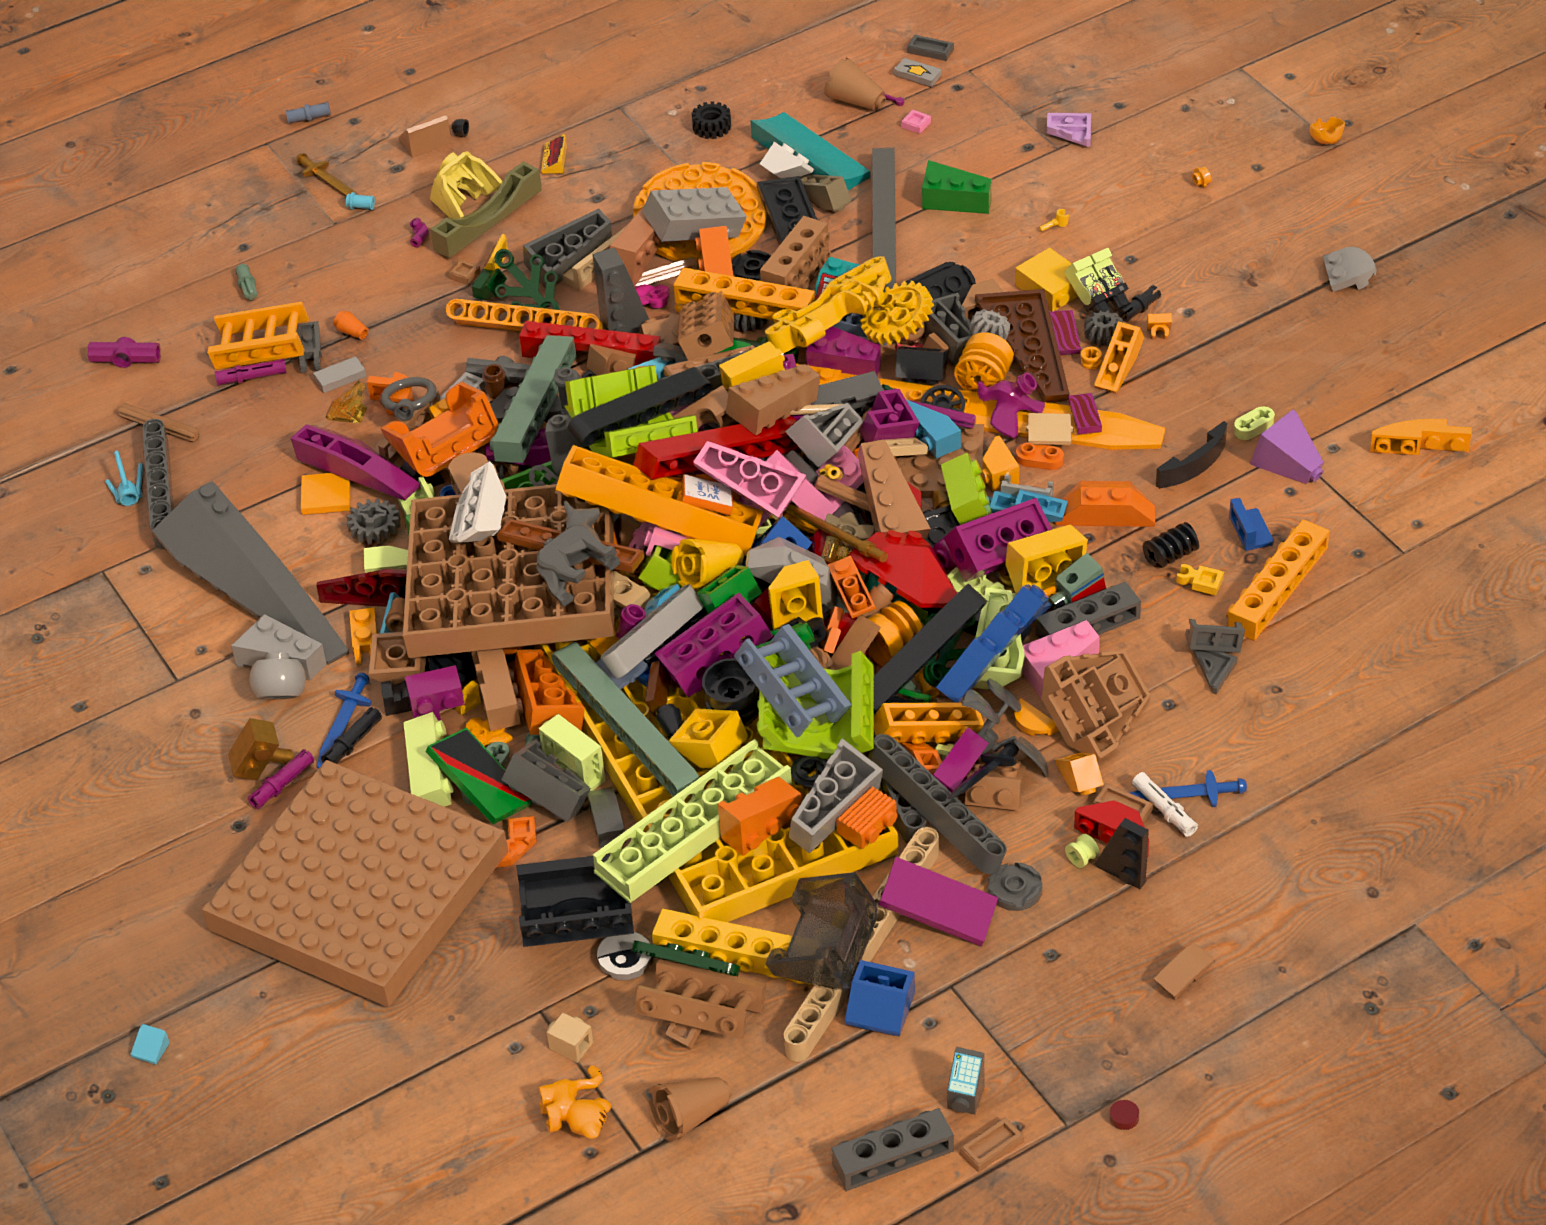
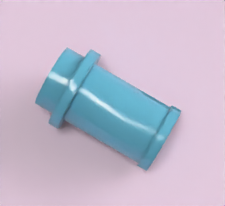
(360, 201)

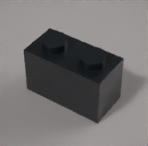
(921, 363)

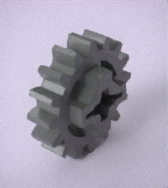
(373, 521)

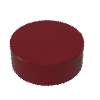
(1124, 1114)

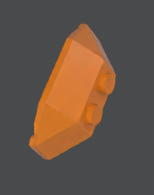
(1107, 505)

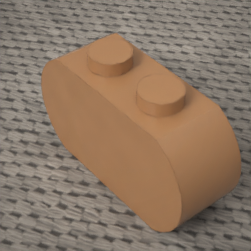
(461, 468)

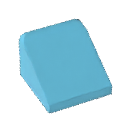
(150, 1044)

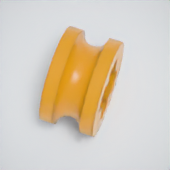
(1091, 358)

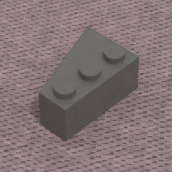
(949, 324)
(857, 391)
(546, 782)

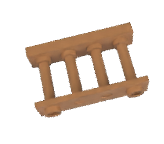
(701, 984)

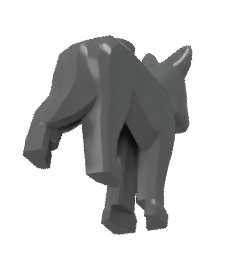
(571, 548)

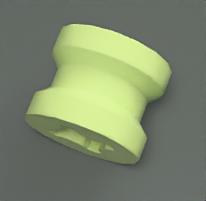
(1082, 850)

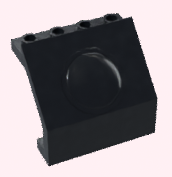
(569, 903)

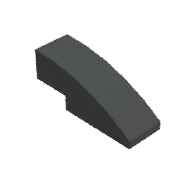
(605, 815)

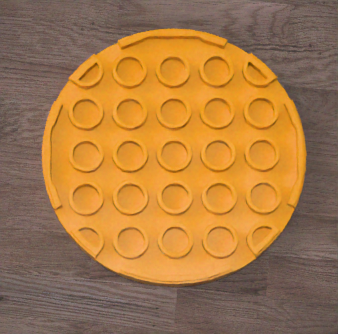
(709, 176)

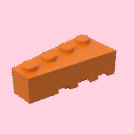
(544, 691)

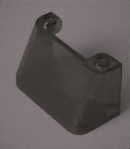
(830, 932)

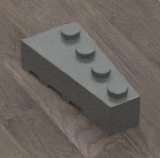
(617, 297)

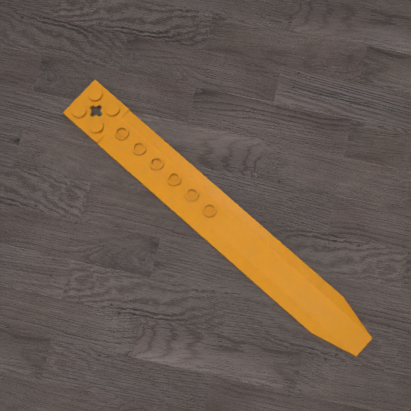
(1117, 429)

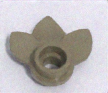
(850, 525)

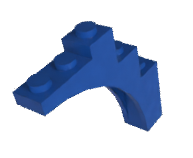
(996, 638)

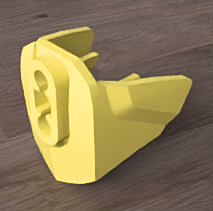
(464, 173)

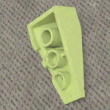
(1010, 663)

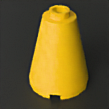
(703, 560)

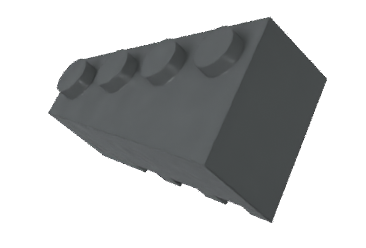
(568, 244)

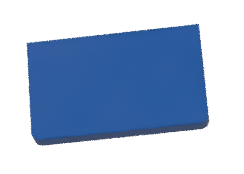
(1249, 526)

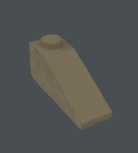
(826, 191)

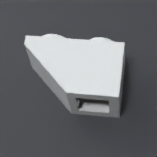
(783, 163)

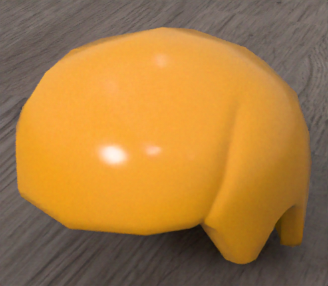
(1327, 132)

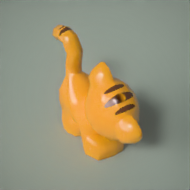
(582, 1115)

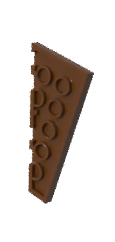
(1031, 338)

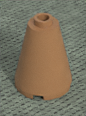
(854, 86)
(685, 1104)

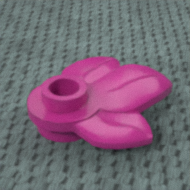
(655, 296)

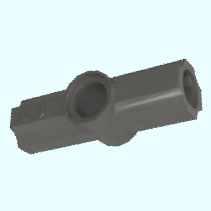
(513, 371)

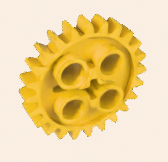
(898, 314)

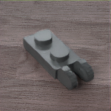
(310, 337)

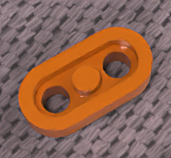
(1039, 456)

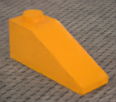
(1119, 357)

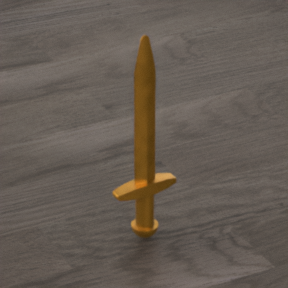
(319, 169)

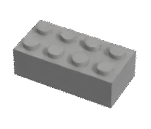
(682, 212)

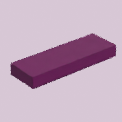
(960, 759)

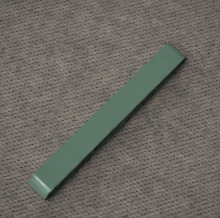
(624, 718)

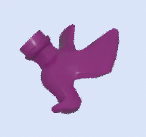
(1010, 399)

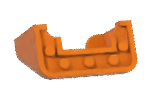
(456, 431)

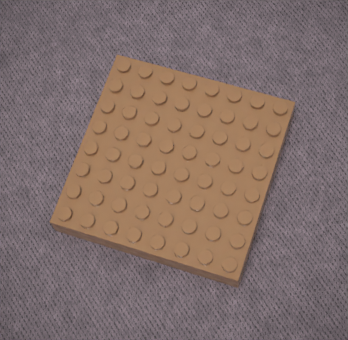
(490, 589)
(356, 882)

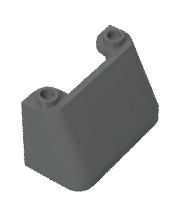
(558, 436)

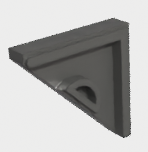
(1215, 667)

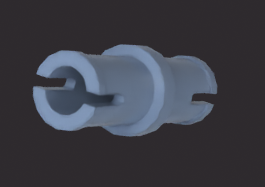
(308, 112)

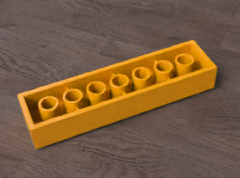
(657, 501)

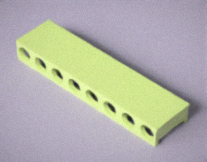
(687, 828)

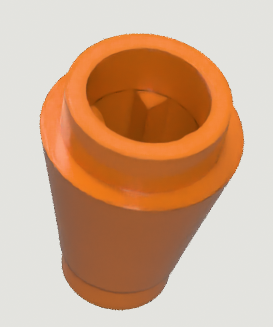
(350, 325)

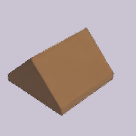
(426, 136)

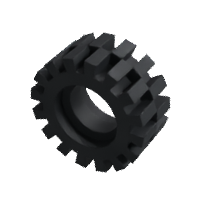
(711, 120)

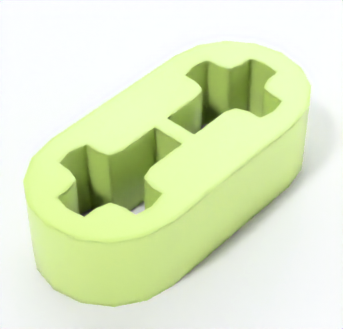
(1253, 423)

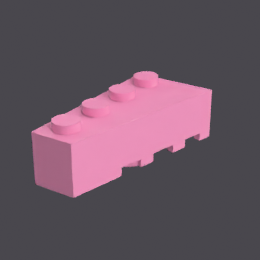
(755, 480)

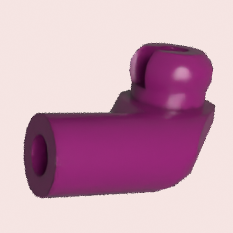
(420, 231)

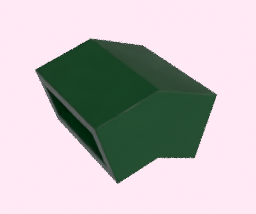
(486, 283)

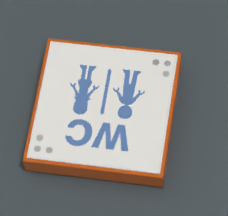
(706, 494)

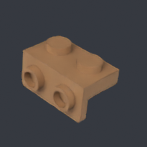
(665, 328)

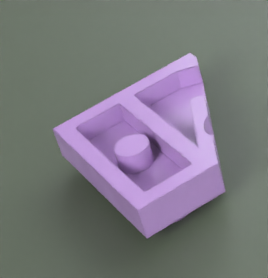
(1070, 126)

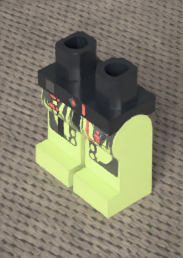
(1098, 282)

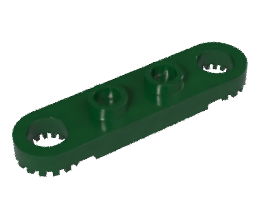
(674, 953)

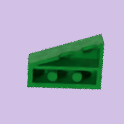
(955, 190)

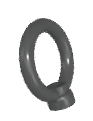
(400, 412)

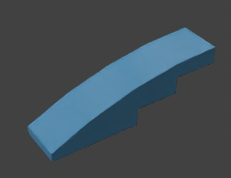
(1052, 507)

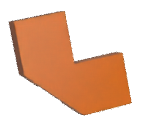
(829, 643)
(521, 838)

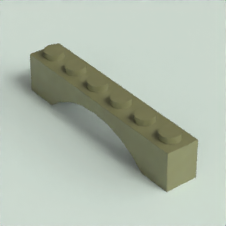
(517, 188)

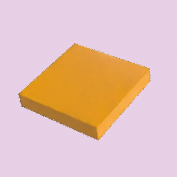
(325, 493)

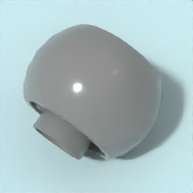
(277, 677)

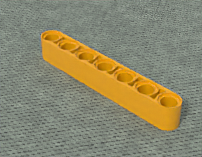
(514, 315)

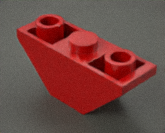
(1103, 818)

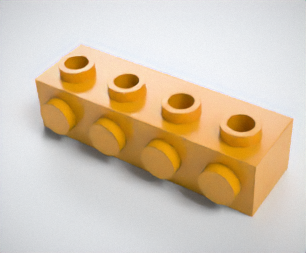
(926, 721)

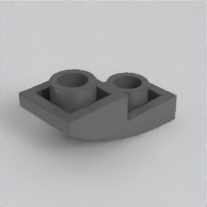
(669, 352)

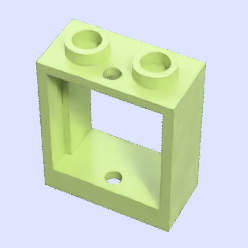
(573, 750)

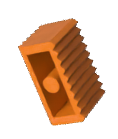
(867, 818)

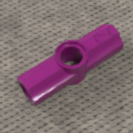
(124, 352)

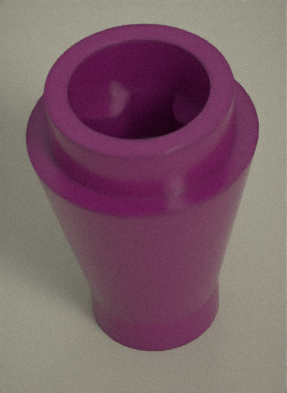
(629, 619)

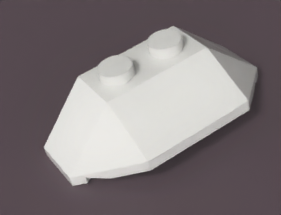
(479, 507)

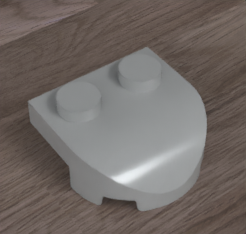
(1349, 267)

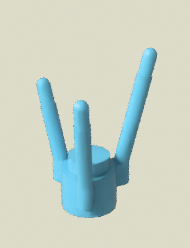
(127, 492)

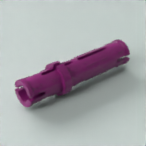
(248, 372)
(273, 785)

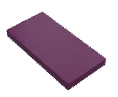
(938, 901)

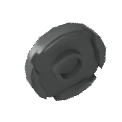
(1016, 886)

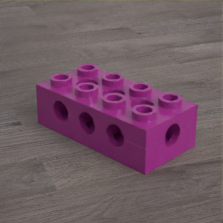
(982, 544)
(709, 639)

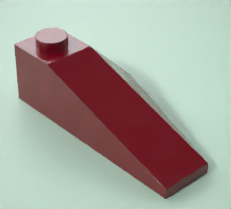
(364, 588)

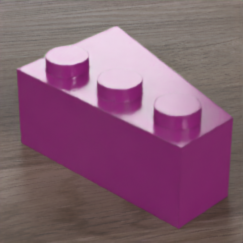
(845, 353)

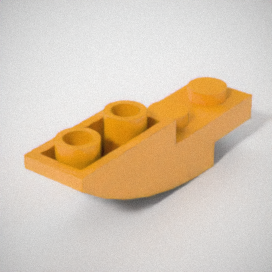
(1413, 435)

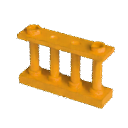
(261, 349)

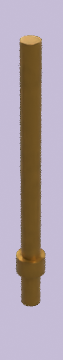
(864, 546)

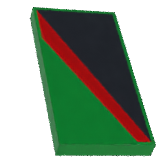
(477, 775)

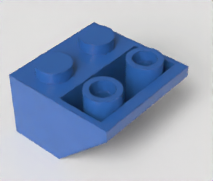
(880, 998)

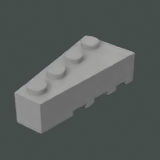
(840, 784)

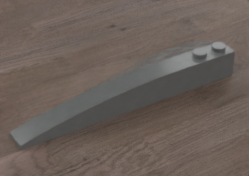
(229, 553)

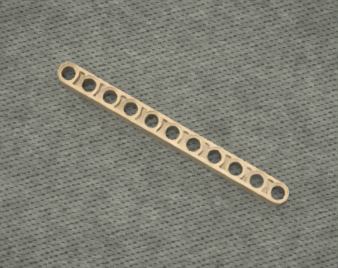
(823, 1002)

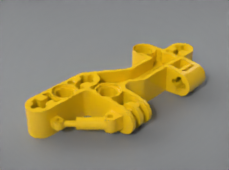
(849, 293)

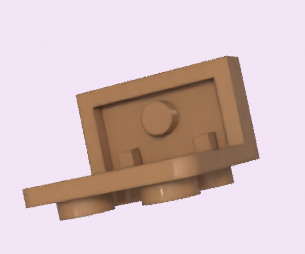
(998, 788)

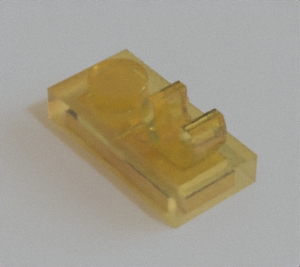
(835, 550)

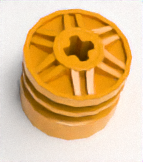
(983, 359)
(897, 626)

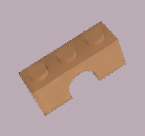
(710, 409)

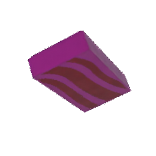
(1065, 332)
(1085, 413)

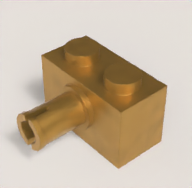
(255, 749)

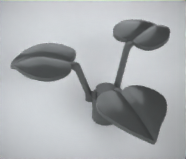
(977, 702)

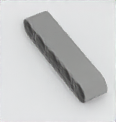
(652, 631)

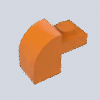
(378, 384)

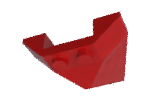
(909, 567)

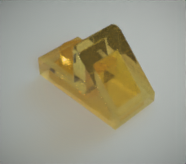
(348, 405)

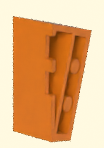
(757, 815)

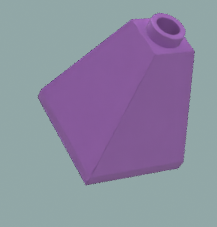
(1288, 451)

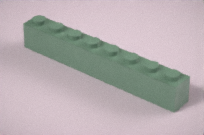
(532, 400)

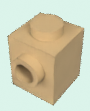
(569, 1037)

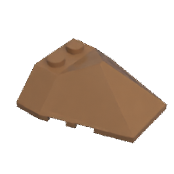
(1093, 699)

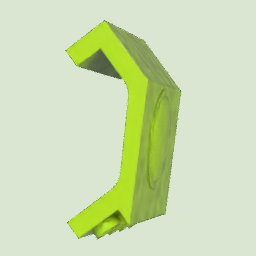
(599, 389)
(822, 735)

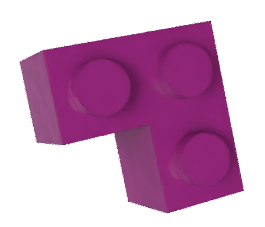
(889, 418)
(434, 691)

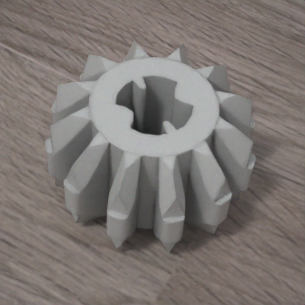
(989, 322)

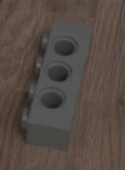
(1102, 610)
(908, 1151)

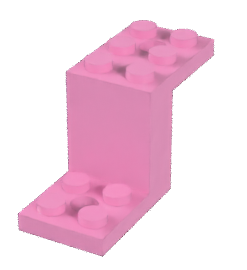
(811, 498)

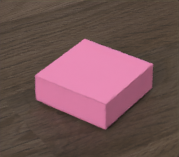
(916, 121)

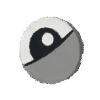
(618, 960)

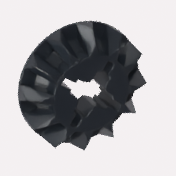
(804, 766)

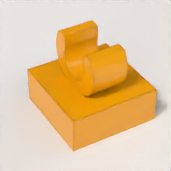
(1159, 322)

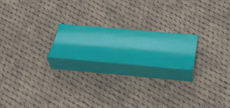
(822, 155)

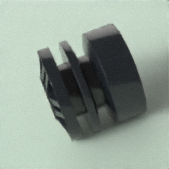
(730, 688)

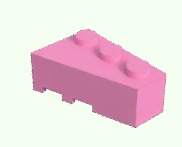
(1042, 652)

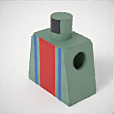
(1078, 582)

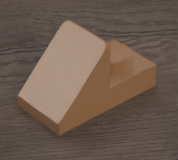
(608, 360)

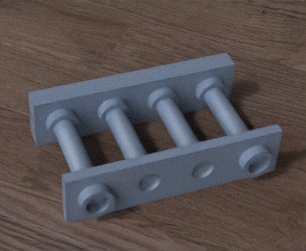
(806, 669)

